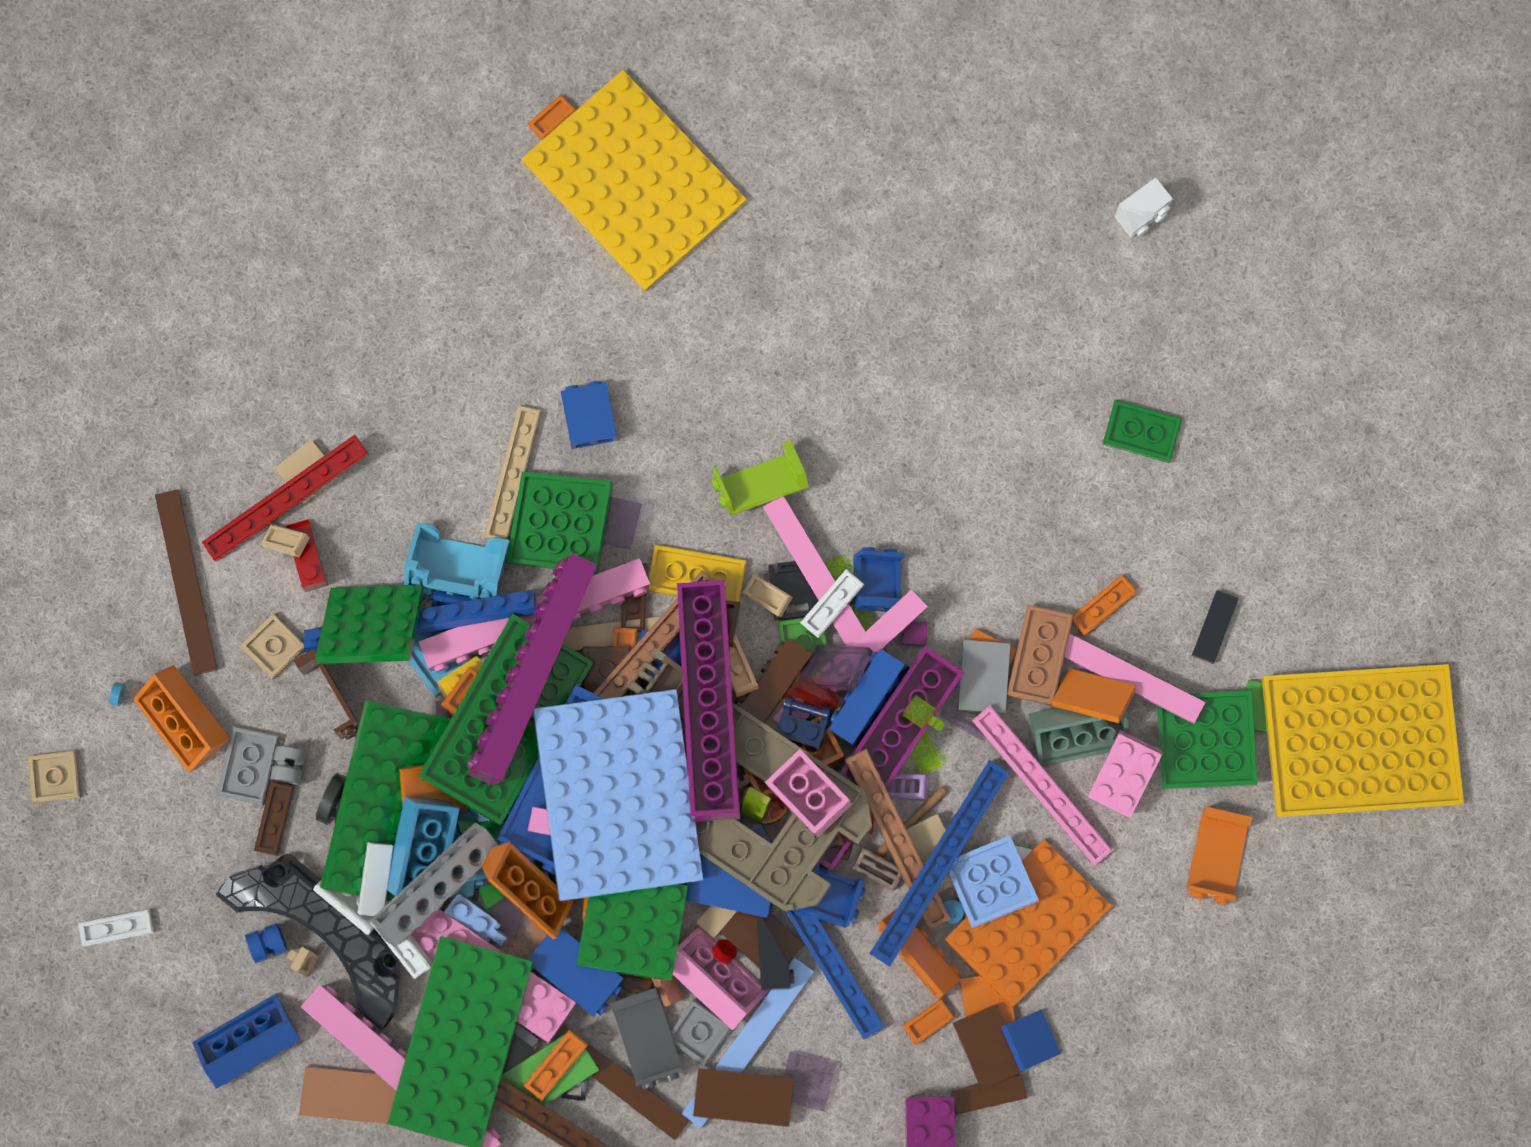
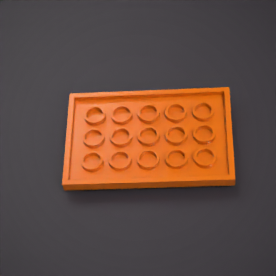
(1027, 943)

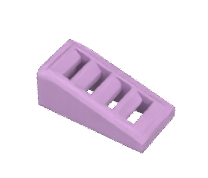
(913, 778)

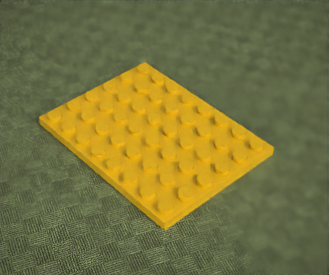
(634, 180)
(1362, 740)

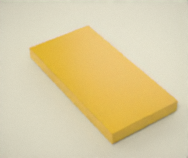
(682, 566)

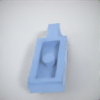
(475, 919)

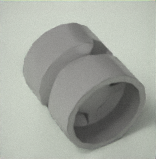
(284, 773)

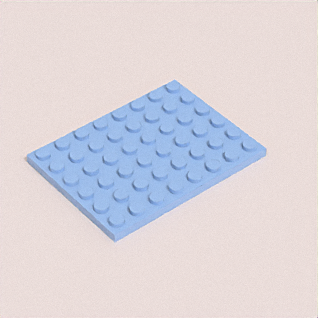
(617, 794)

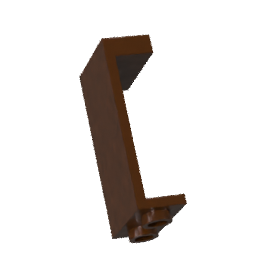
(308, 663)

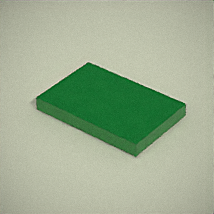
(1142, 431)

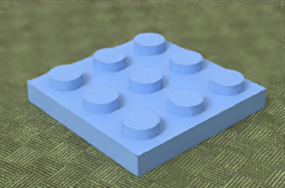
(991, 882)

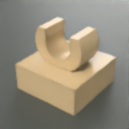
(302, 961)

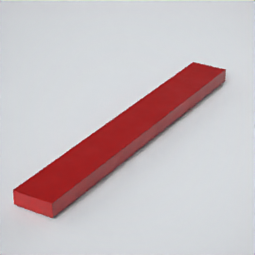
(285, 498)

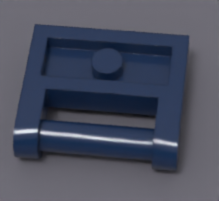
(800, 730)

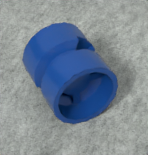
(266, 943)

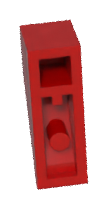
(309, 563)

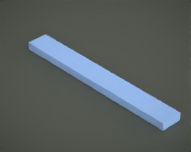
(757, 1029)

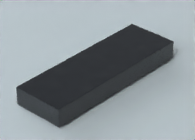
(1214, 627)

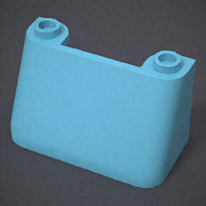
(454, 565)

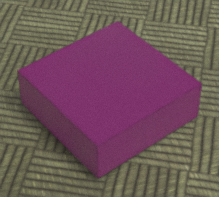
(915, 634)

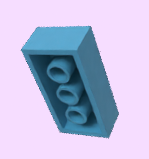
(422, 836)

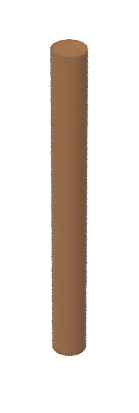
(918, 815)

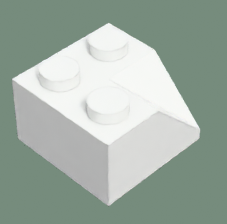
(1143, 208)

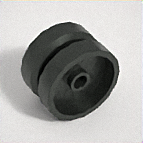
(331, 800)

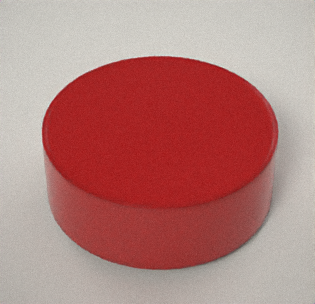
(724, 951)

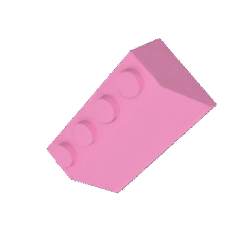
(722, 987)

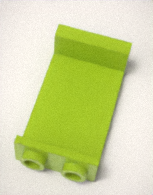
(761, 482)

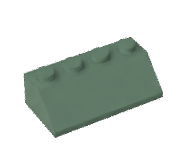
(1069, 735)

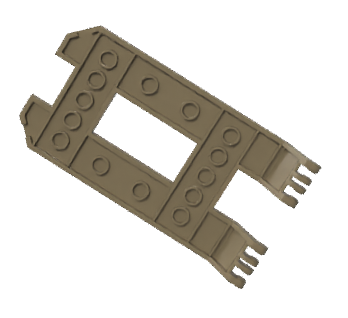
(785, 868)

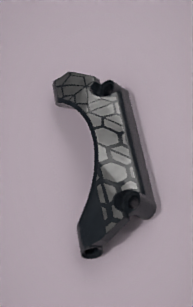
(292, 895)

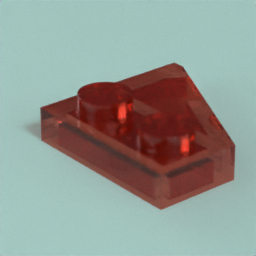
(812, 694)

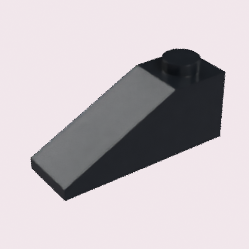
(773, 964)

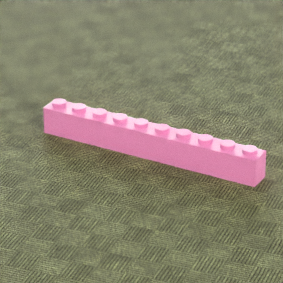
(466, 641)
(364, 1042)

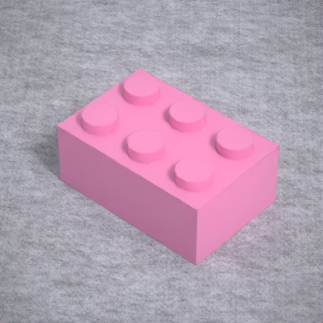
(1125, 773)
(808, 793)

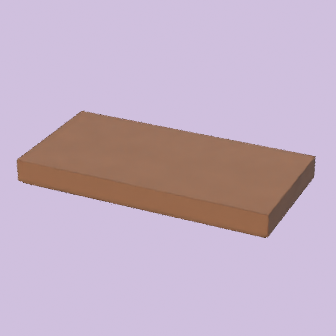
(1040, 655)
(346, 1095)

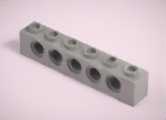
(423, 886)

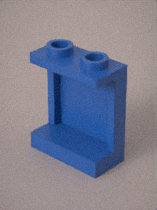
(588, 415)
(881, 578)
(840, 900)

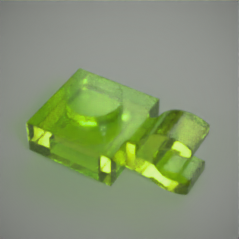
(921, 713)

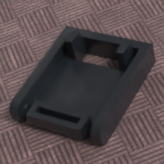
(794, 583)

